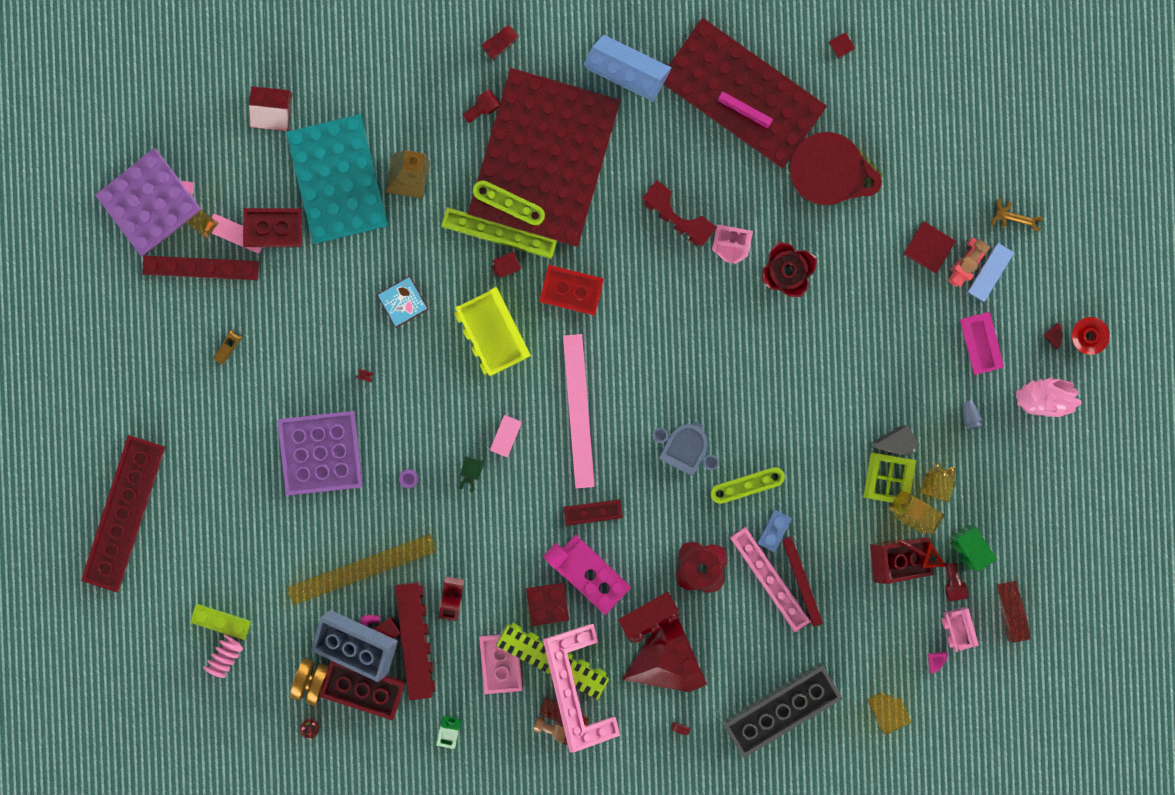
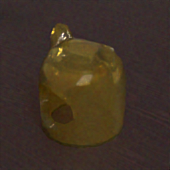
(939, 483)

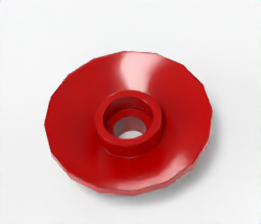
(1099, 332)

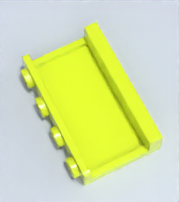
(492, 332)

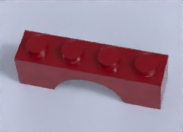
(659, 199)

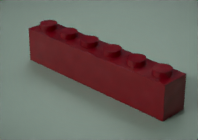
(414, 641)

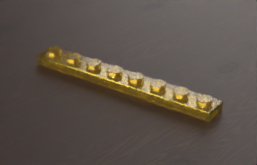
(361, 569)

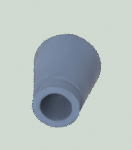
(971, 415)

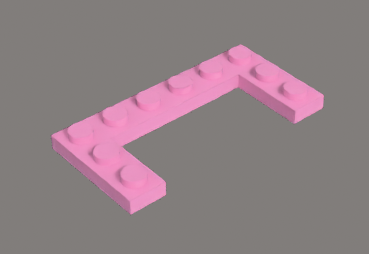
(576, 733)

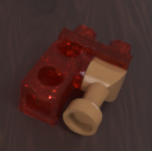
(551, 710)

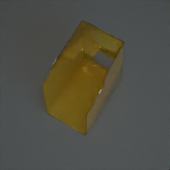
(889, 712)

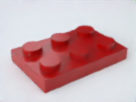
(571, 290)

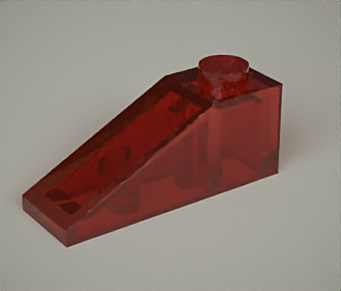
(1013, 612)

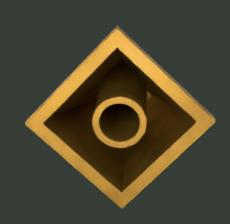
(408, 174)

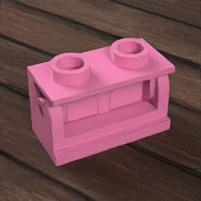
(960, 629)

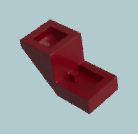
(451, 598)

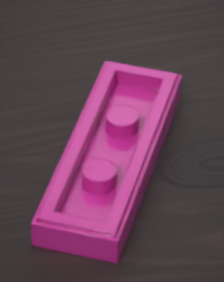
(745, 109)

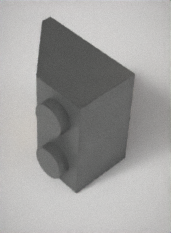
(897, 441)

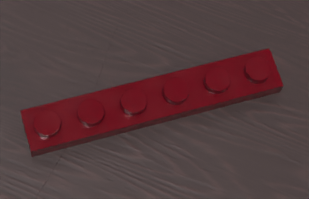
(200, 268)

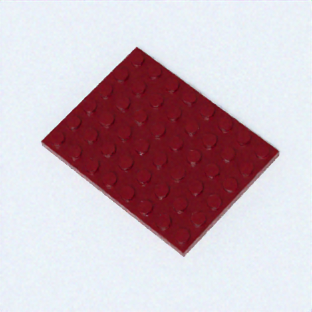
(547, 151)

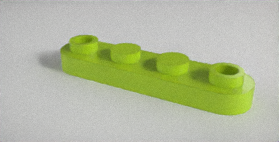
(508, 203)
(747, 485)

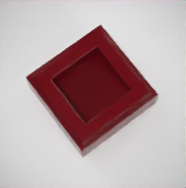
(841, 45)

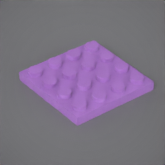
(148, 202)
(320, 453)

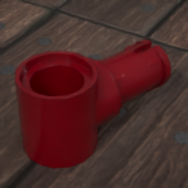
(485, 104)
(955, 588)

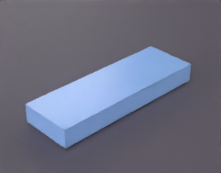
(990, 272)

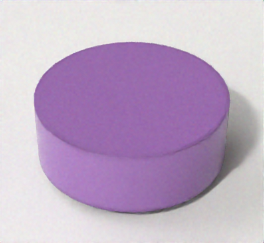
(408, 478)

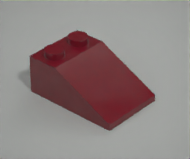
(898, 563)

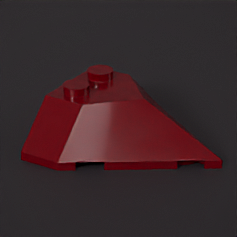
(667, 661)

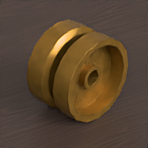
(307, 681)

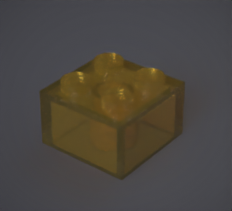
(916, 513)

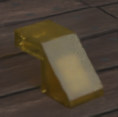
(203, 223)

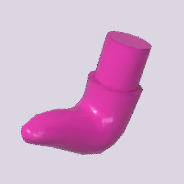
(370, 619)

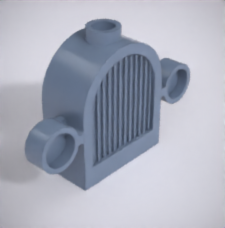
(685, 448)

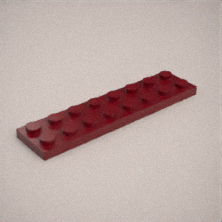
(123, 513)

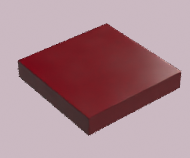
(929, 247)

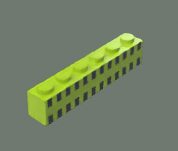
(533, 651)

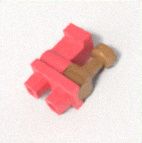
(966, 265)

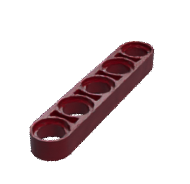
(802, 581)

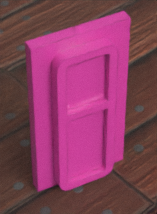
(981, 343)

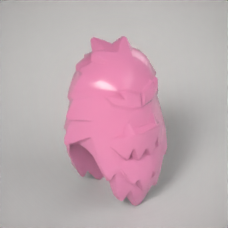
(1048, 397)

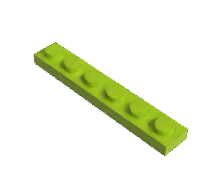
(498, 233)

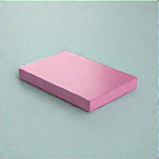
(499, 667)

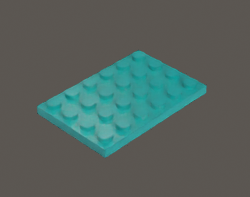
(337, 179)

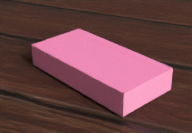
(505, 436)

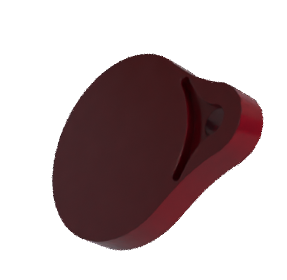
(831, 170)

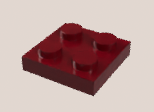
(547, 604)

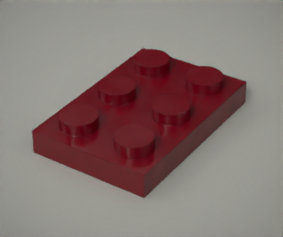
(272, 227)

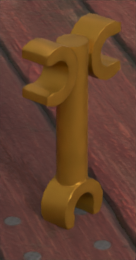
(1003, 214)

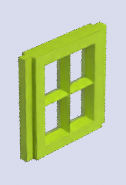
(872, 476)

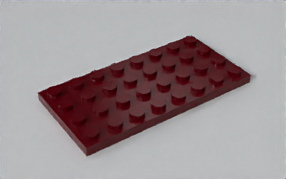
(717, 63)

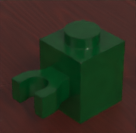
(471, 470)

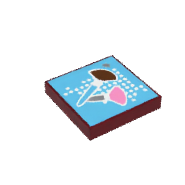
(402, 301)

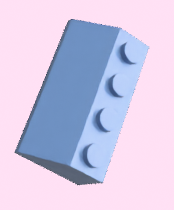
(627, 67)

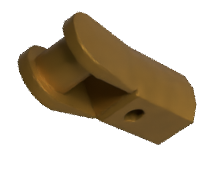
(226, 350)

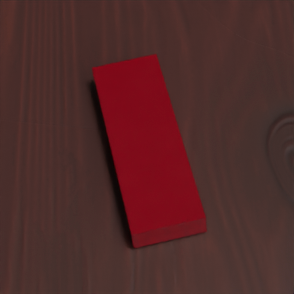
(593, 512)

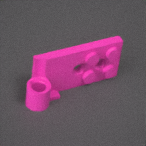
(575, 560)

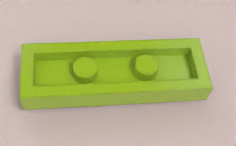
(220, 621)

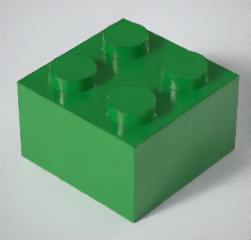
(973, 548)

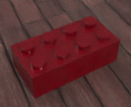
(361, 692)

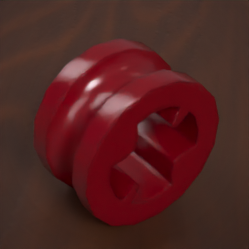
(364, 375)

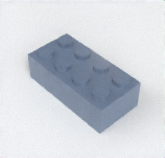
(354, 645)

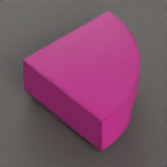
(936, 661)

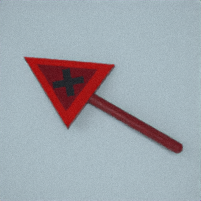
(931, 557)

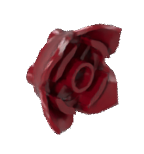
(803, 267)
(693, 554)

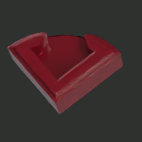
(1054, 335)

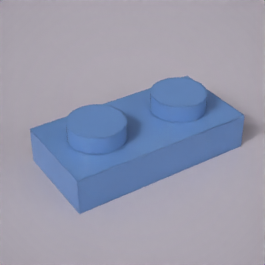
(774, 530)

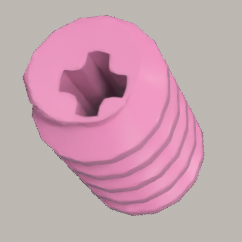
(224, 657)

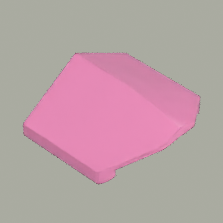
(732, 243)

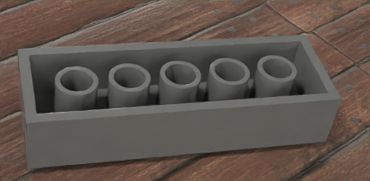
(782, 710)

